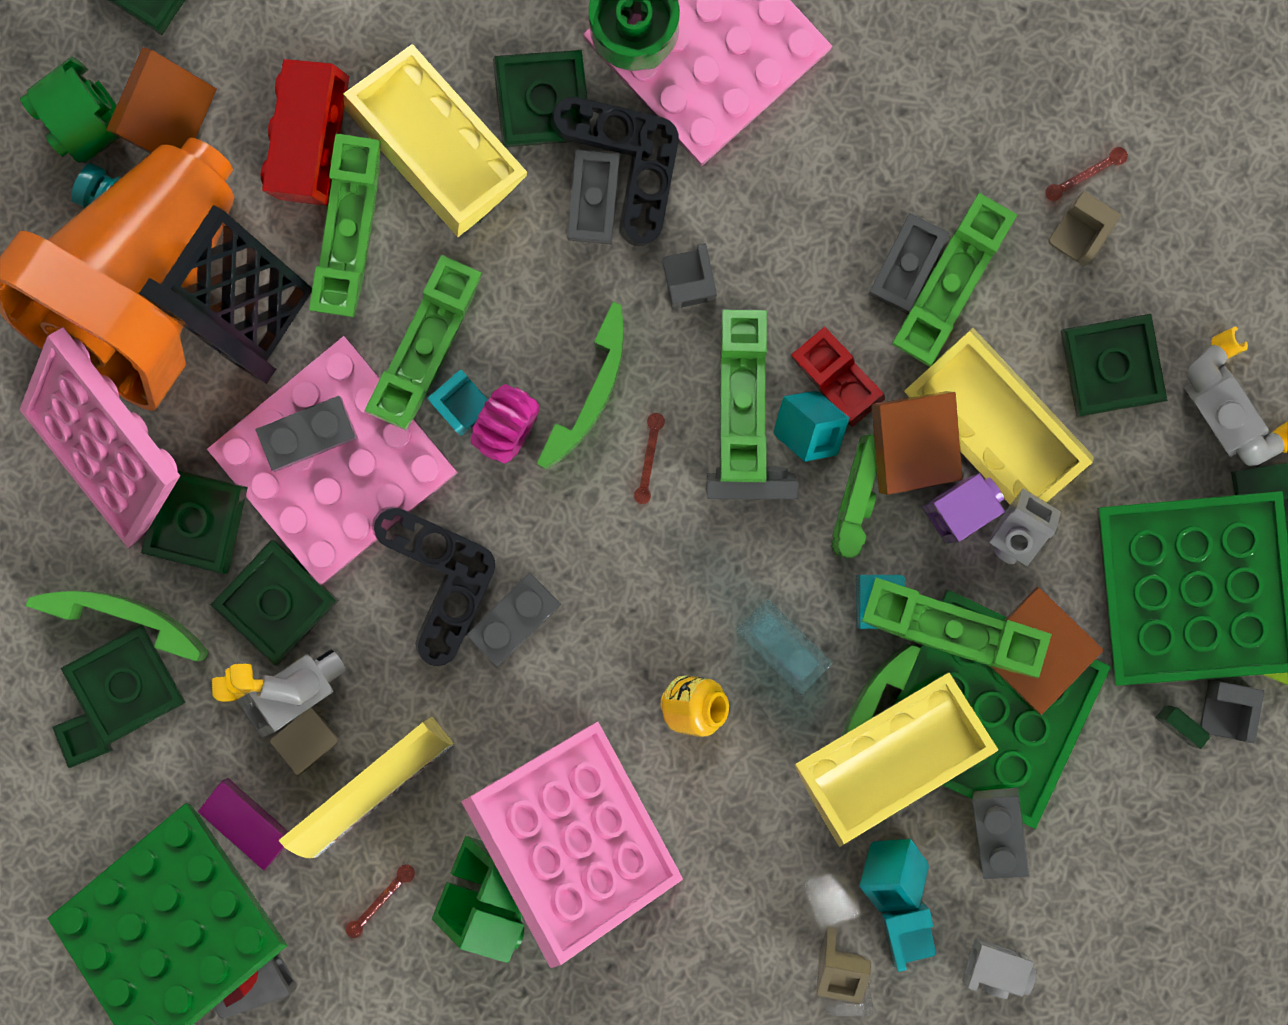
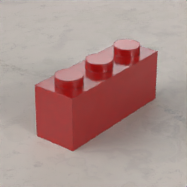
(304, 131)

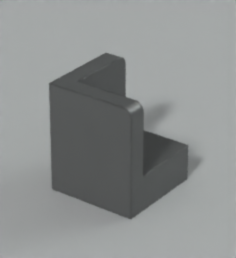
(690, 278)
(1232, 711)

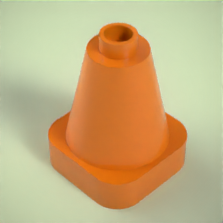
(103, 257)

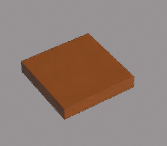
(160, 104)
(917, 442)
(1066, 658)

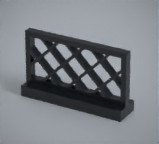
(231, 340)

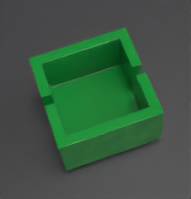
(481, 920)

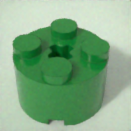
(636, 45)
(72, 111)

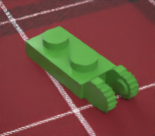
(857, 501)

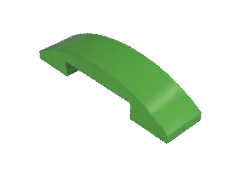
(347, 225)
(953, 279)
(425, 343)
(743, 396)
(564, 441)
(956, 629)
(172, 635)
(894, 672)

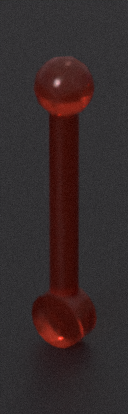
(1116, 157)
(655, 422)
(404, 874)

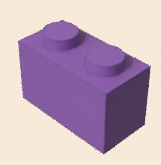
(965, 508)

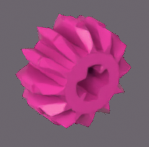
(504, 423)

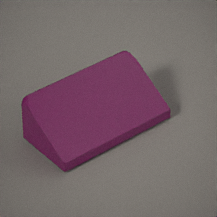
(244, 823)

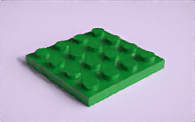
(1196, 588)
(1029, 744)
(167, 927)

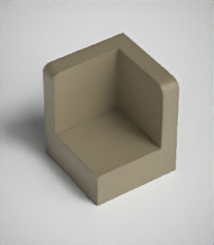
(1084, 228)
(304, 740)
(841, 973)

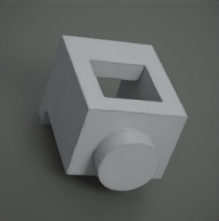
(1024, 528)
(999, 970)

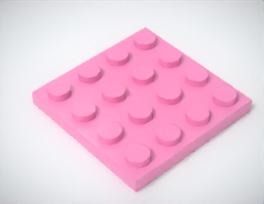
(725, 67)
(98, 437)
(330, 500)
(572, 843)

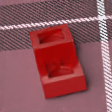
(837, 375)

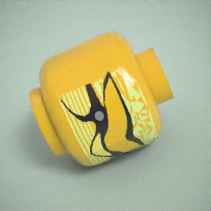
(694, 705)

